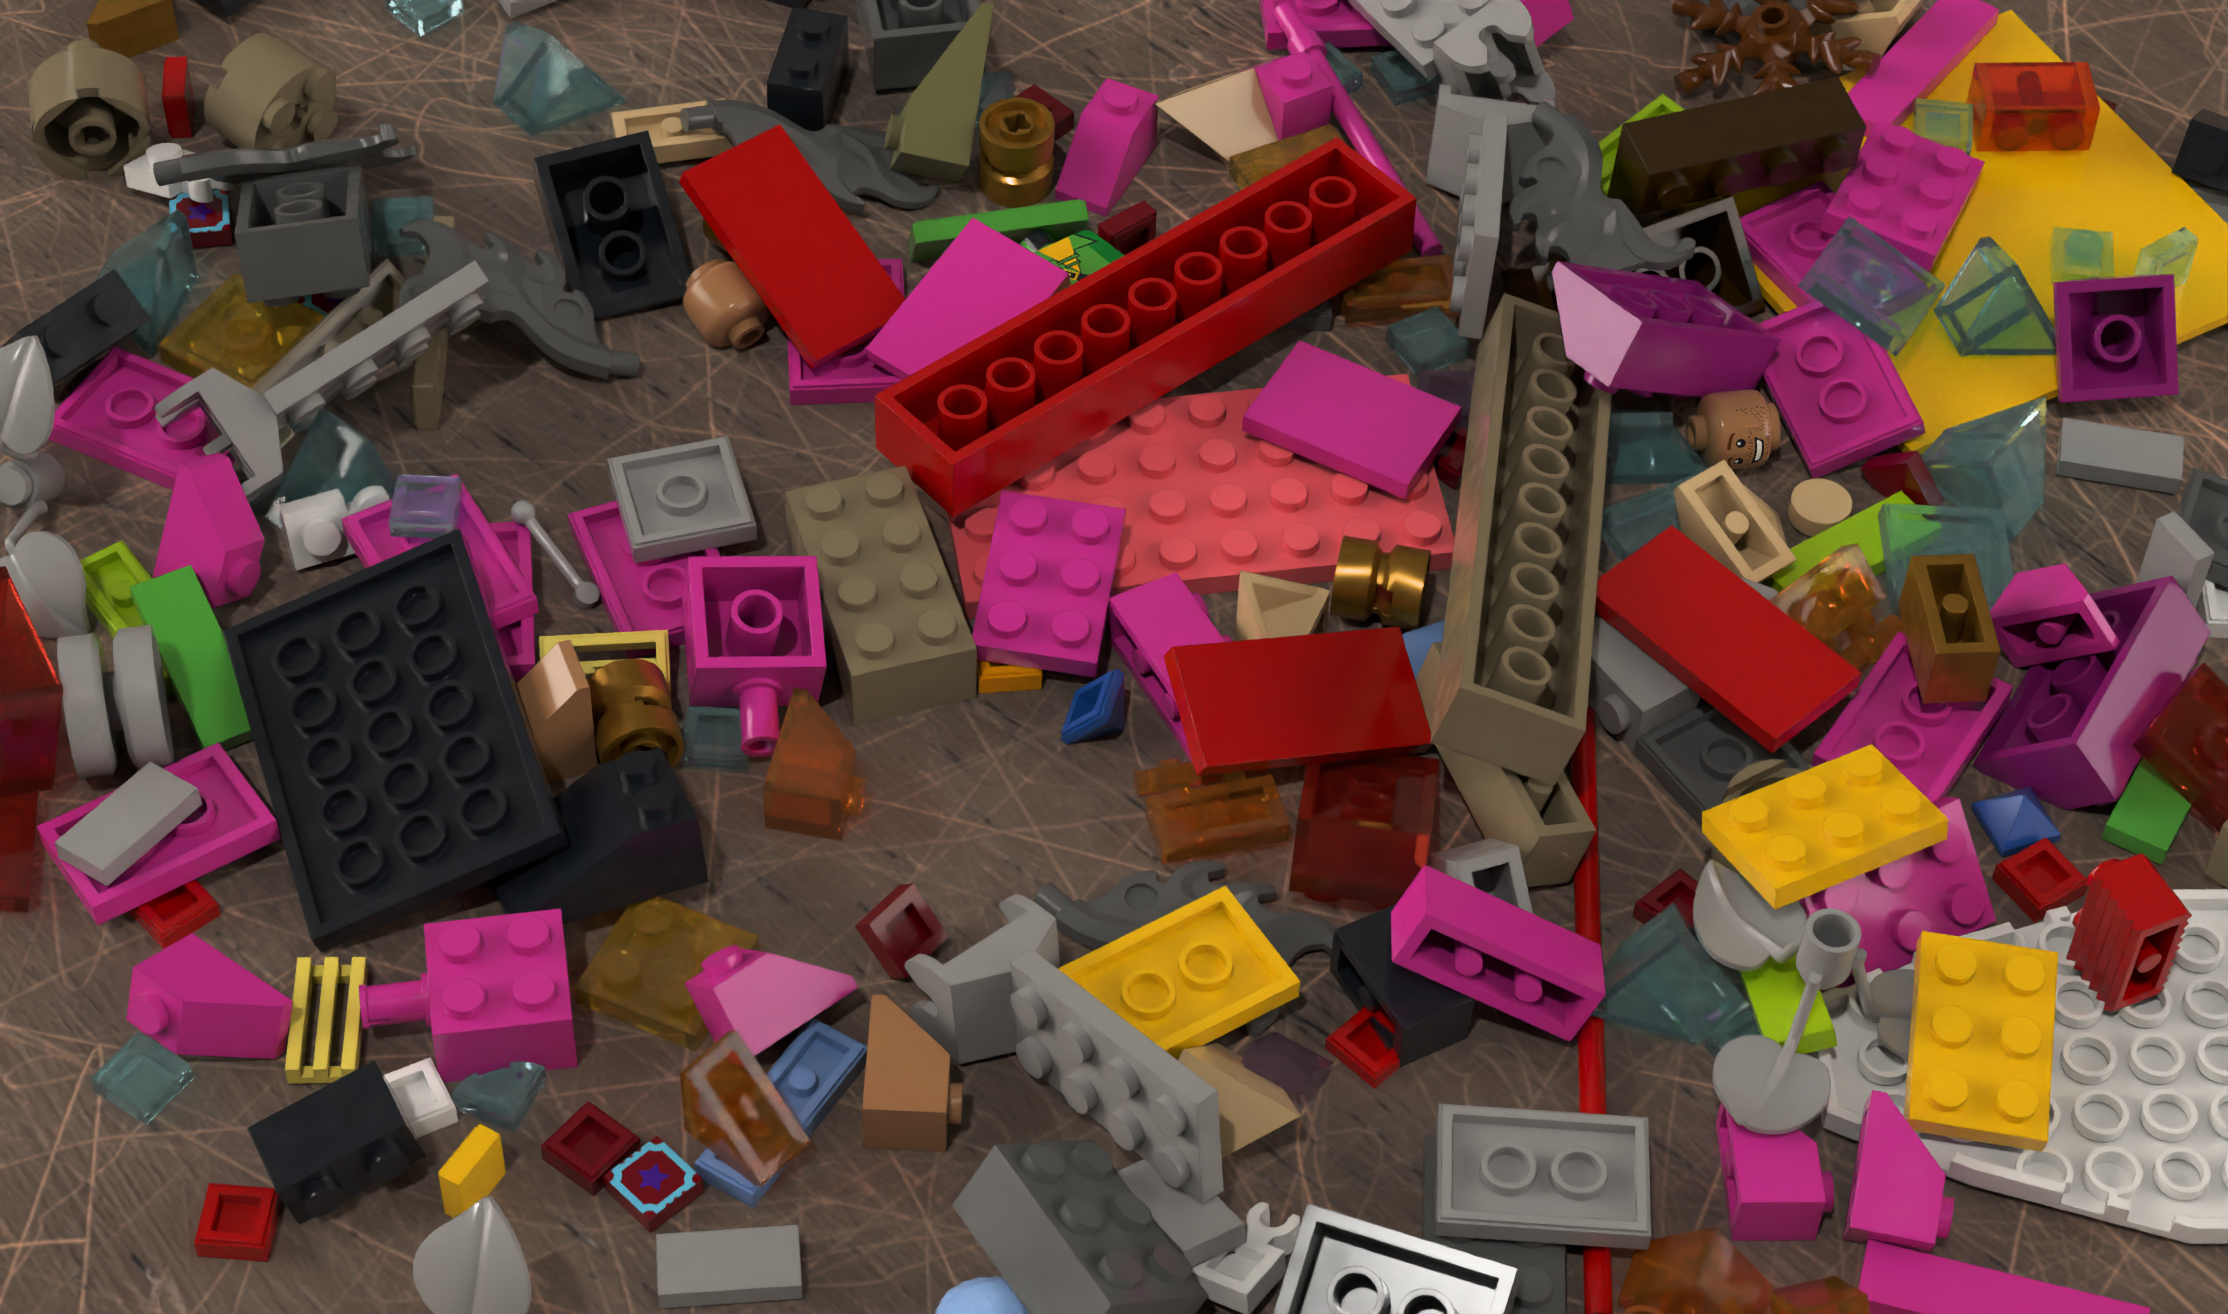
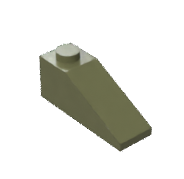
(939, 119)

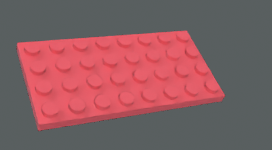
(1213, 502)

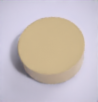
(1818, 506)

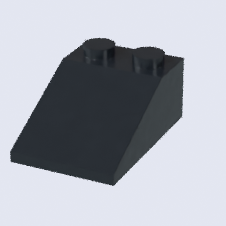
(613, 225)
(627, 842)

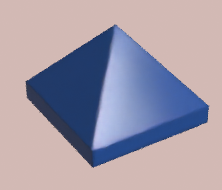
(1096, 709)
(2015, 820)

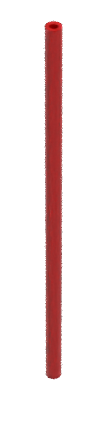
(1591, 1036)

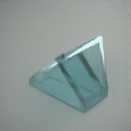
(546, 83)
(159, 273)
(1994, 308)
(1648, 449)
(331, 459)
(1994, 463)
(1668, 982)

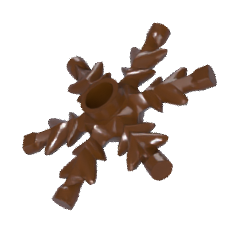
(1774, 38)

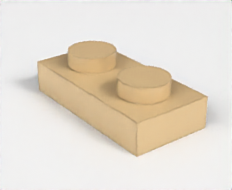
(667, 135)

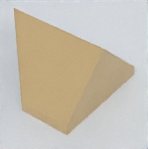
(1876, 23)
(1224, 113)
(1732, 524)
(1279, 608)
(1246, 1101)

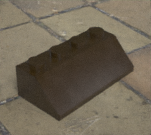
(1736, 146)
(1718, 262)

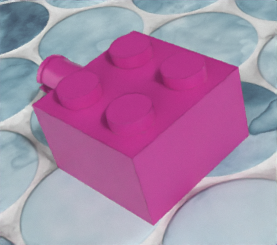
(753, 638)
(489, 994)

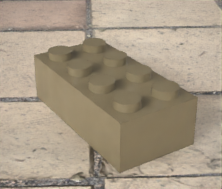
(883, 595)

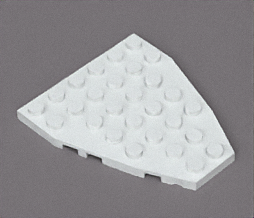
(2131, 1089)

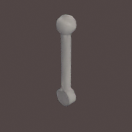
(585, 593)

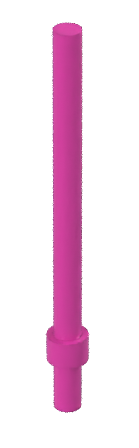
(1348, 115)

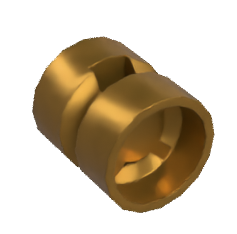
(1016, 152)
(1380, 582)
(633, 711)

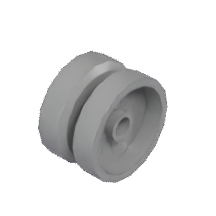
(109, 702)

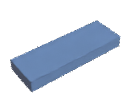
(811, 1081)

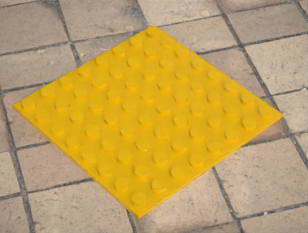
(2018, 203)

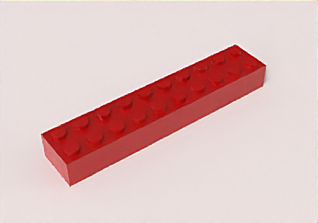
(1142, 325)

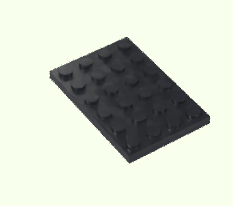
(392, 740)

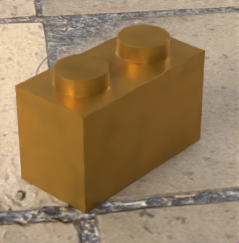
(1948, 628)

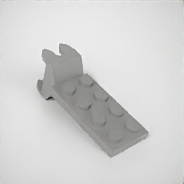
(1469, 44)
(1479, 157)
(252, 422)
(1015, 999)

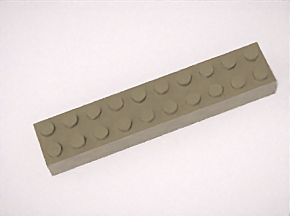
(1524, 552)

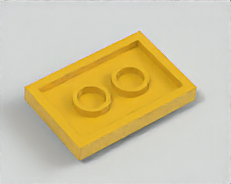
(1824, 826)
(1189, 974)
(1981, 1041)

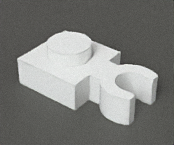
(141, 177)
(315, 524)
(1250, 1270)

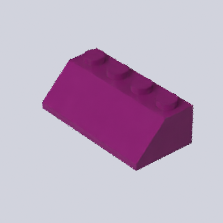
(1657, 333)
(2079, 715)

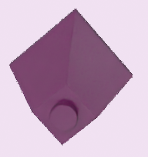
(2116, 337)

